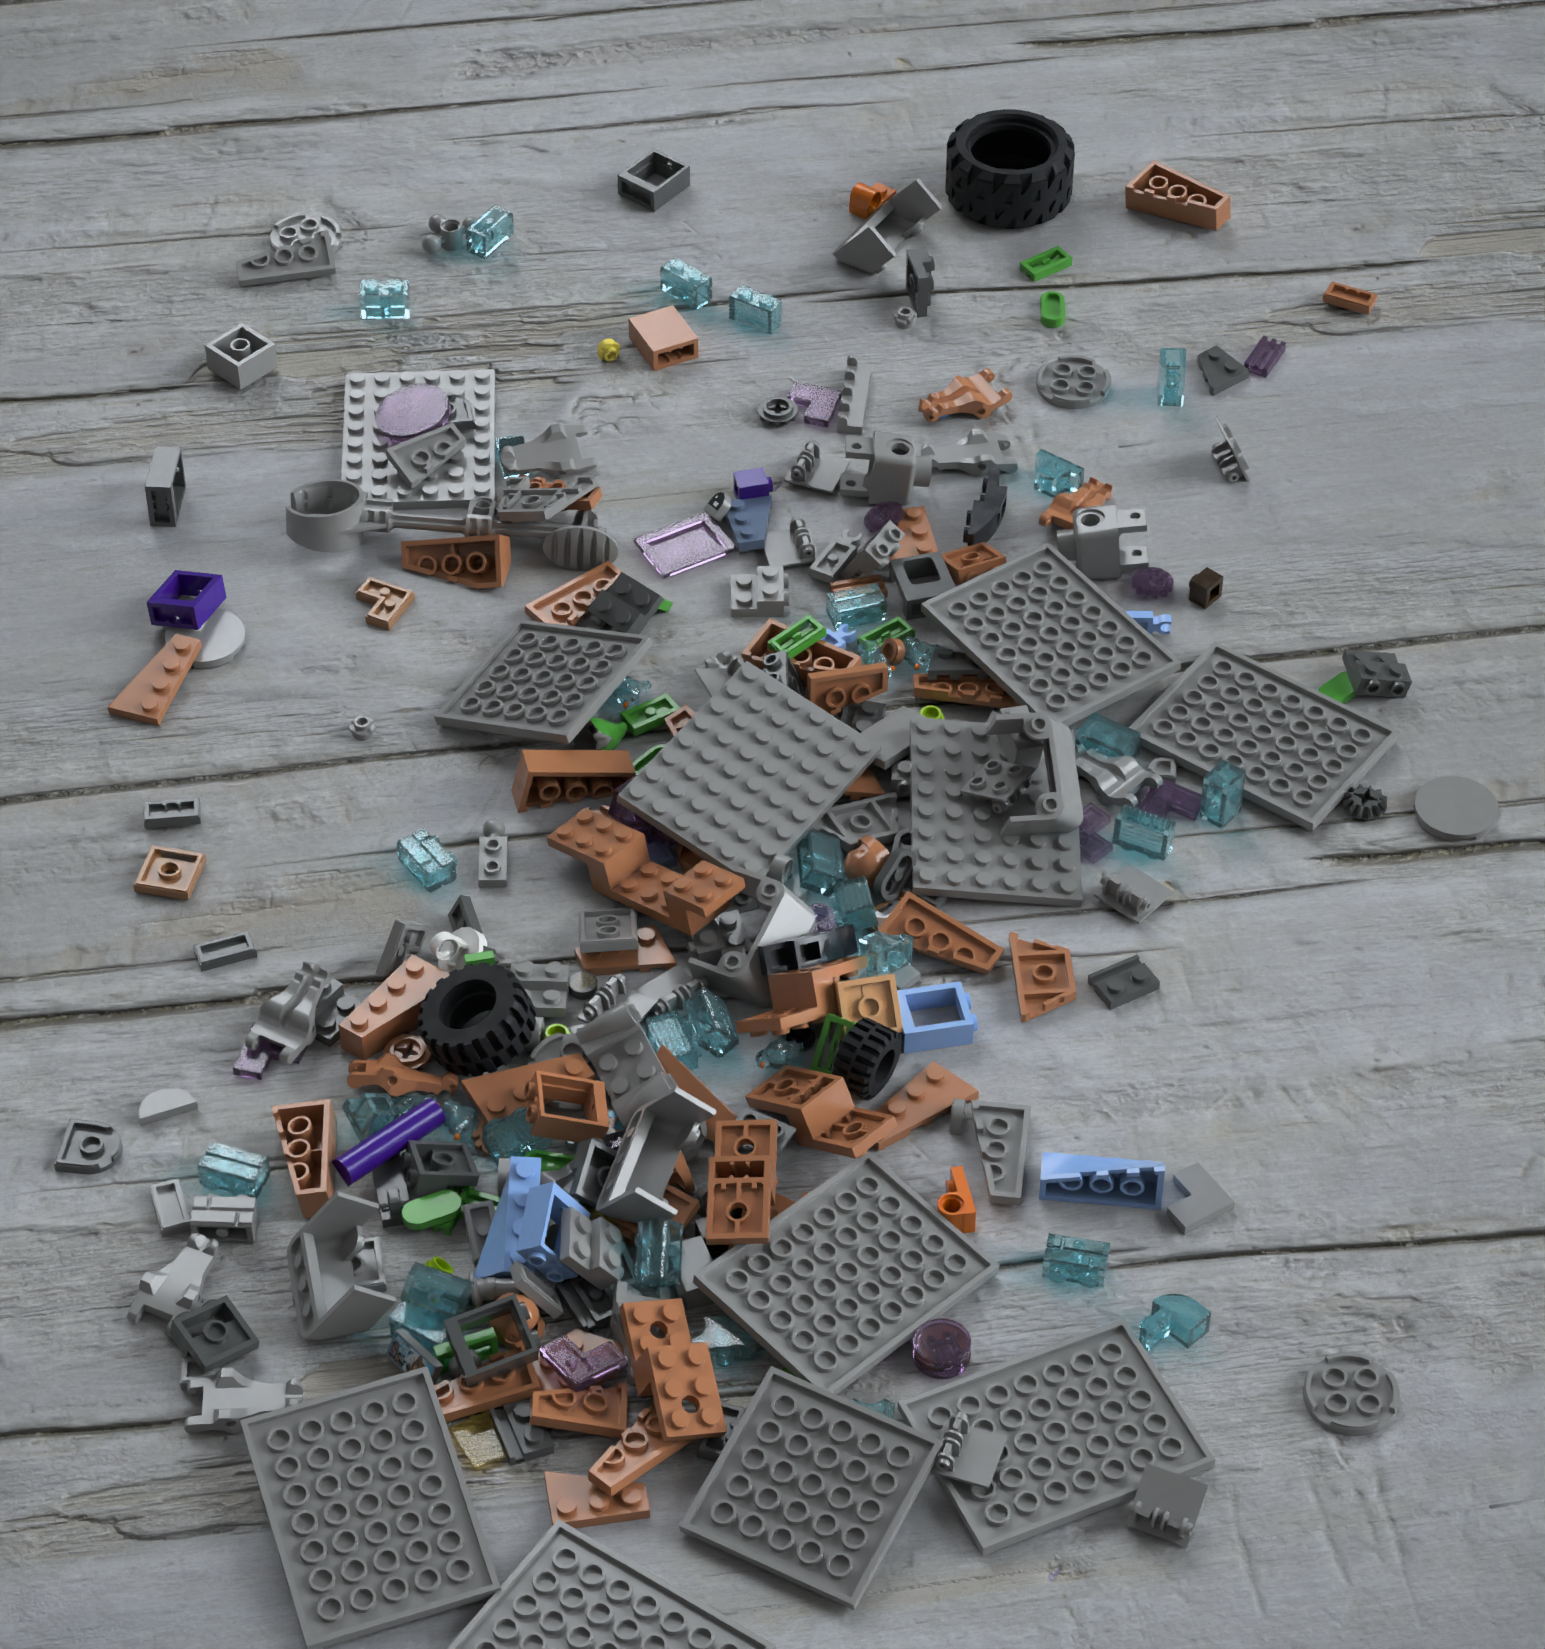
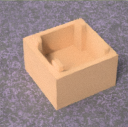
(869, 998)

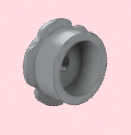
(905, 317)
(362, 728)

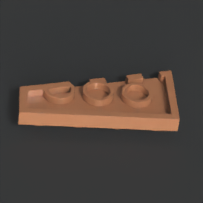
(571, 601)
(155, 687)
(941, 935)
(692, 1085)
(503, 1091)
(923, 1100)
(512, 1386)
(634, 1454)

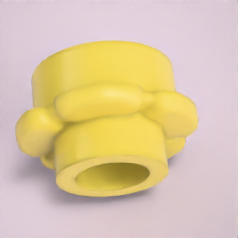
(608, 350)

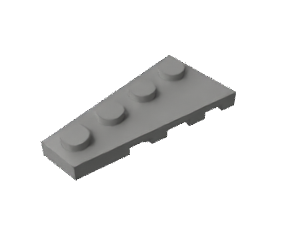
(299, 261)
(1002, 1147)

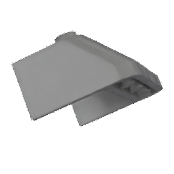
(878, 236)
(1062, 806)
(741, 973)
(649, 1156)
(323, 1275)

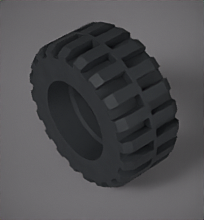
(493, 1039)

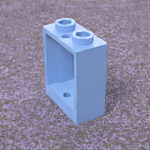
(936, 1035)
(544, 1203)

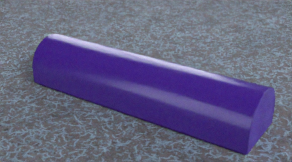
(389, 1141)

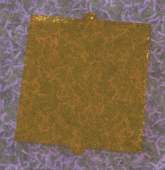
(479, 1440)

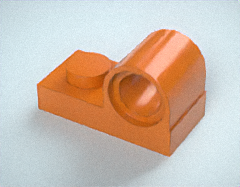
(867, 199)
(957, 1202)

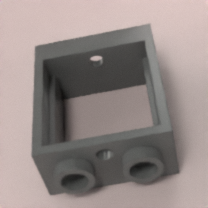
(632, 183)
(165, 486)
(453, 1330)

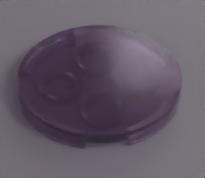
(412, 412)

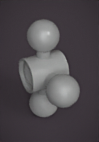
(450, 231)

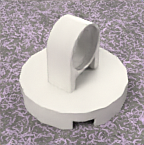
(456, 945)

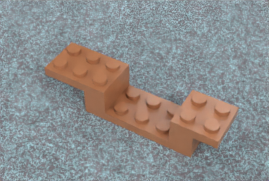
(623, 871)

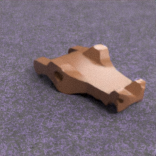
(965, 396)
(1064, 504)
(397, 1078)

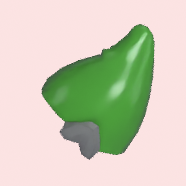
(600, 735)

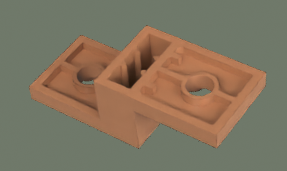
(801, 997)
(821, 1111)
(741, 1182)
(673, 1370)

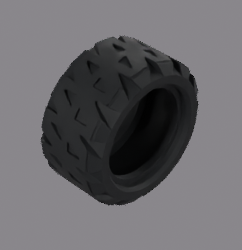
(1009, 196)

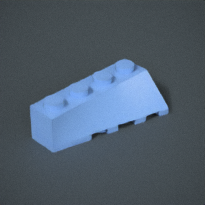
(1101, 1180)
(502, 1239)

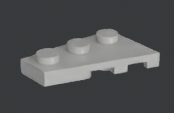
(425, 453)

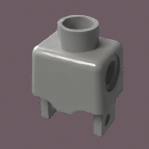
(891, 468)
(1096, 541)

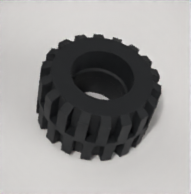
(867, 1057)

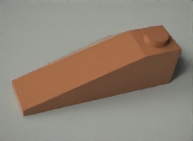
(469, 561)

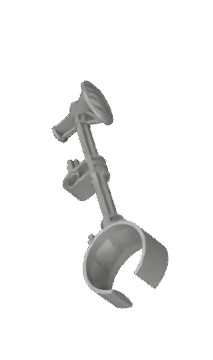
(351, 512)

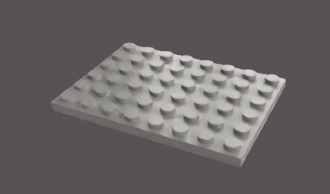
(455, 482)
(1050, 636)
(1287, 737)
(749, 773)
(960, 834)
(846, 1275)
(1076, 1431)
(369, 1508)
(590, 1597)

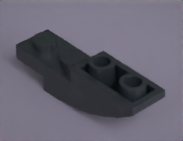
(987, 512)
(808, 950)

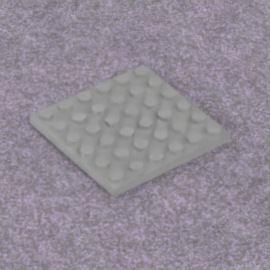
(543, 681)
(812, 1487)

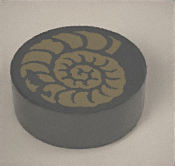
(583, 985)

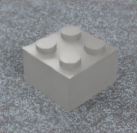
(241, 356)

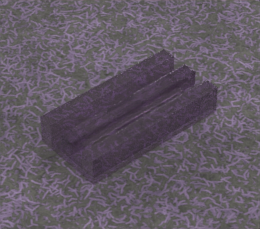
(1270, 345)

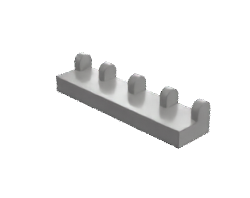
(854, 397)

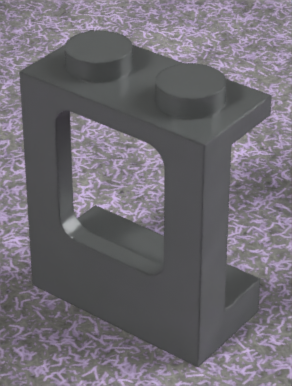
(914, 567)

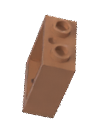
(572, 1090)

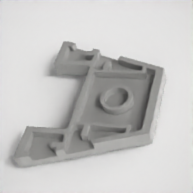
(540, 504)

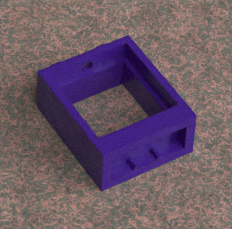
(165, 606)

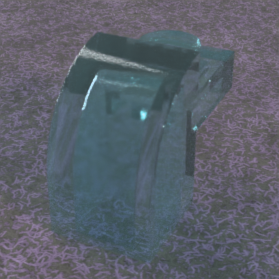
(1174, 1316)

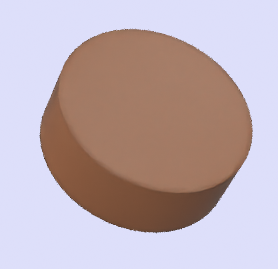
(893, 650)

